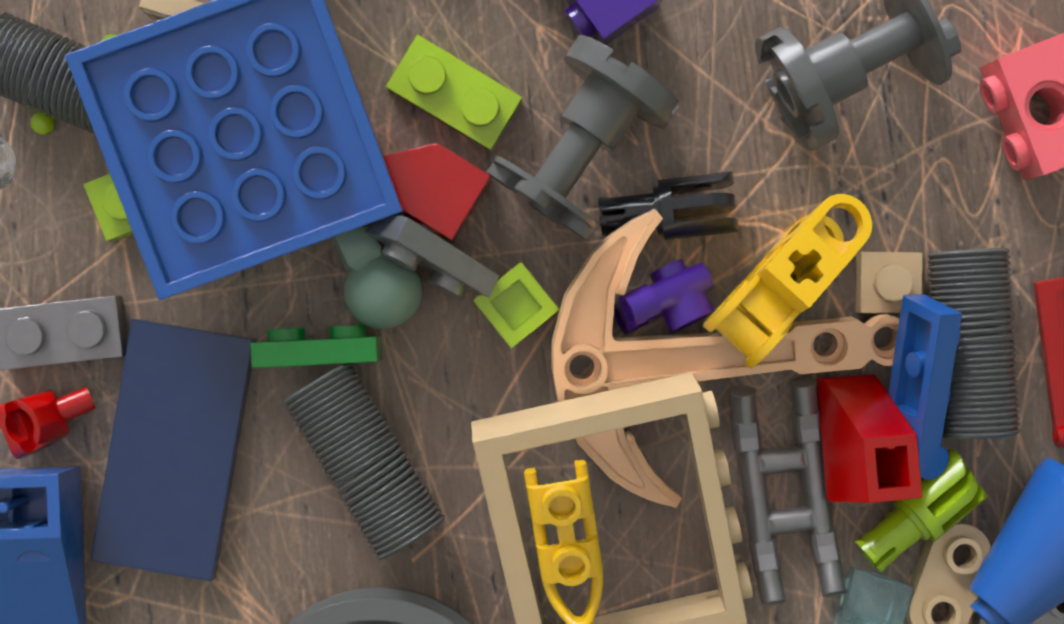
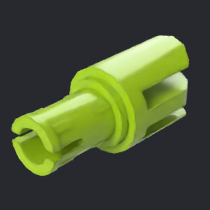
(942, 506)

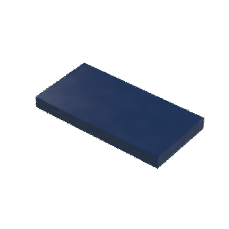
(173, 450)

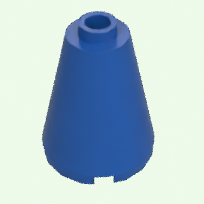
(1026, 562)

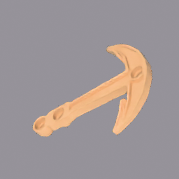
(619, 362)

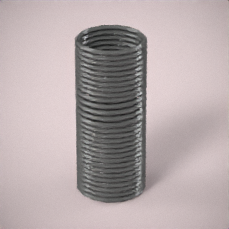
(32, 64)
(984, 368)
(352, 437)

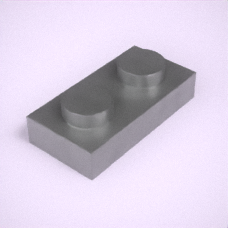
(413, 245)
(62, 332)

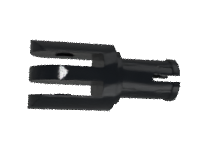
(676, 207)

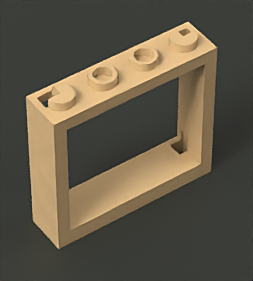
(598, 414)

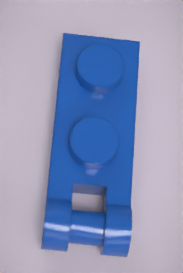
(923, 374)

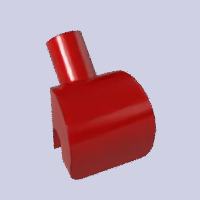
(41, 419)

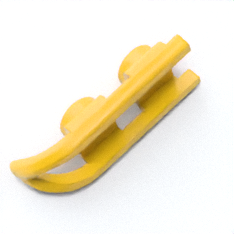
(570, 559)

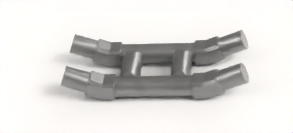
(814, 516)

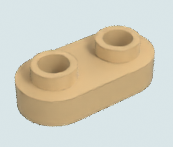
(942, 580)

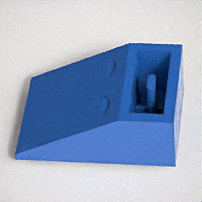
(41, 546)

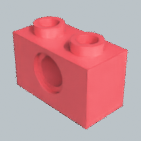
(1007, 91)

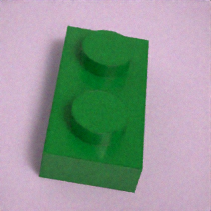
(291, 348)

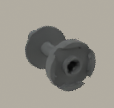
(830, 71)
(596, 119)

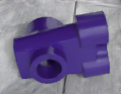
(675, 294)

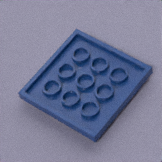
(233, 136)

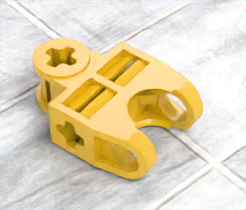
(789, 279)

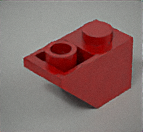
(437, 187)
(866, 443)

